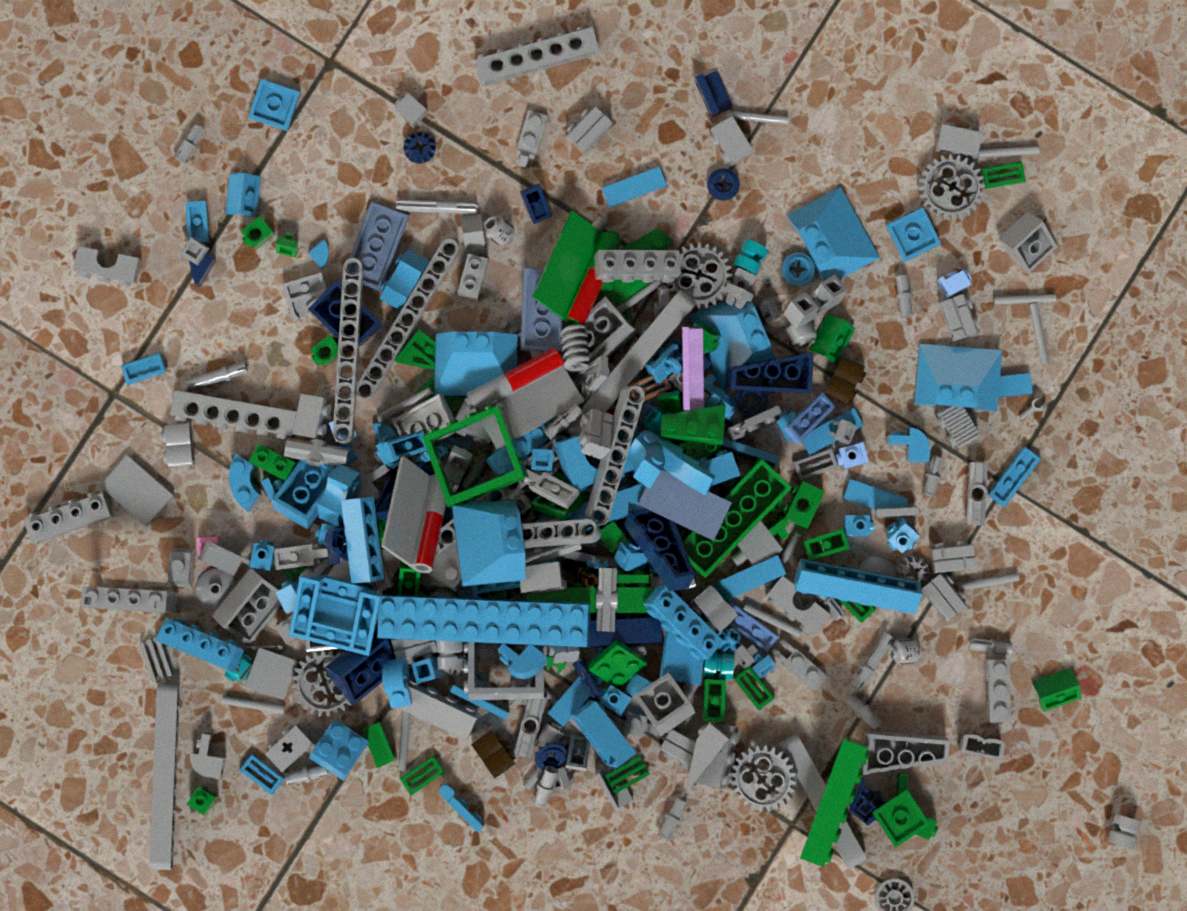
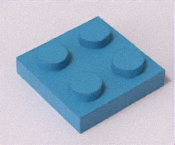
(274, 105)
(913, 235)

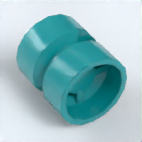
(751, 256)
(719, 666)

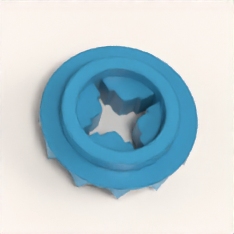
(805, 263)
(424, 456)

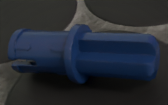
(588, 678)

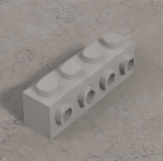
(637, 265)
(68, 518)
(441, 710)

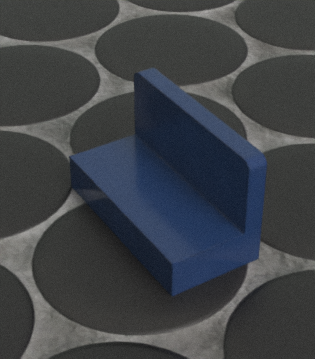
(713, 93)

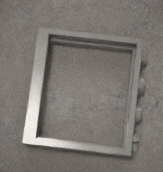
(129, 599)
(499, 693)

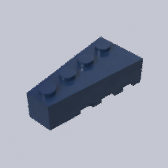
(781, 374)
(662, 547)
(627, 631)

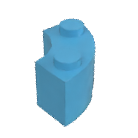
(404, 279)
(646, 458)
(242, 483)
(341, 485)

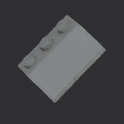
(606, 330)
(248, 607)

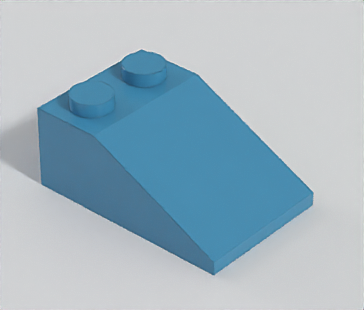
(302, 492)

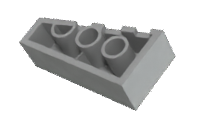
(903, 750)

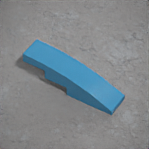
(684, 467)
(749, 578)

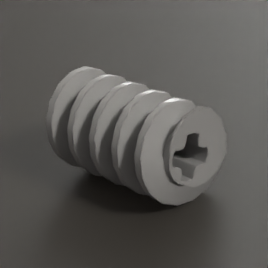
(573, 348)

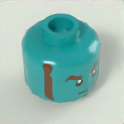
(241, 671)

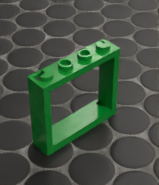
(520, 471)

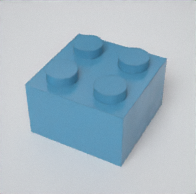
(339, 749)

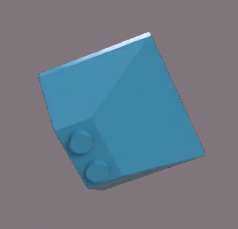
(833, 235)
(741, 339)
(472, 359)
(958, 377)
(489, 542)
(335, 613)

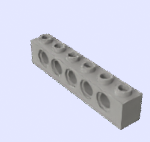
(529, 65)
(182, 401)

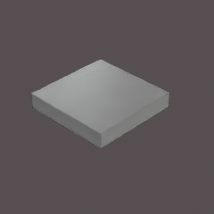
(271, 673)

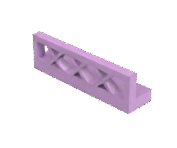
(692, 369)

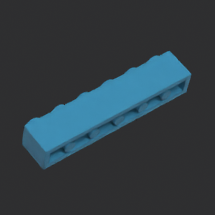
(857, 586)

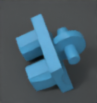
(668, 362)

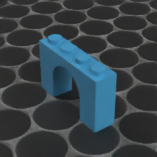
(575, 466)

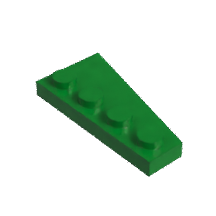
(619, 291)

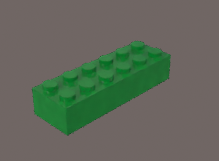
(751, 500)
(628, 601)
(833, 804)

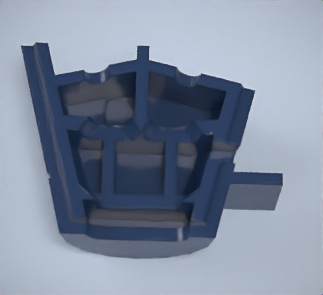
(336, 542)
(864, 803)

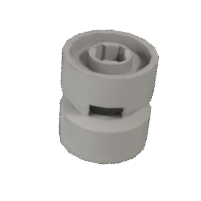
(450, 655)
(1124, 831)

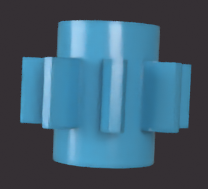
(730, 640)

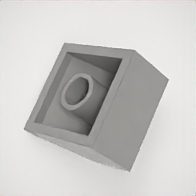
(1028, 242)
(664, 704)

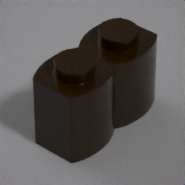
(845, 380)
(493, 753)

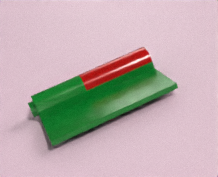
(569, 276)

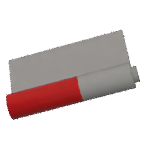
(529, 395)
(415, 517)

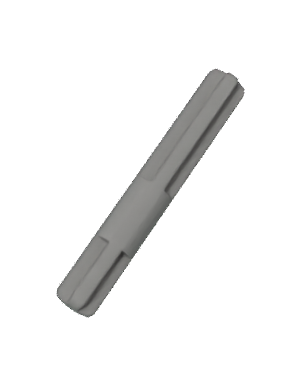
(436, 206)

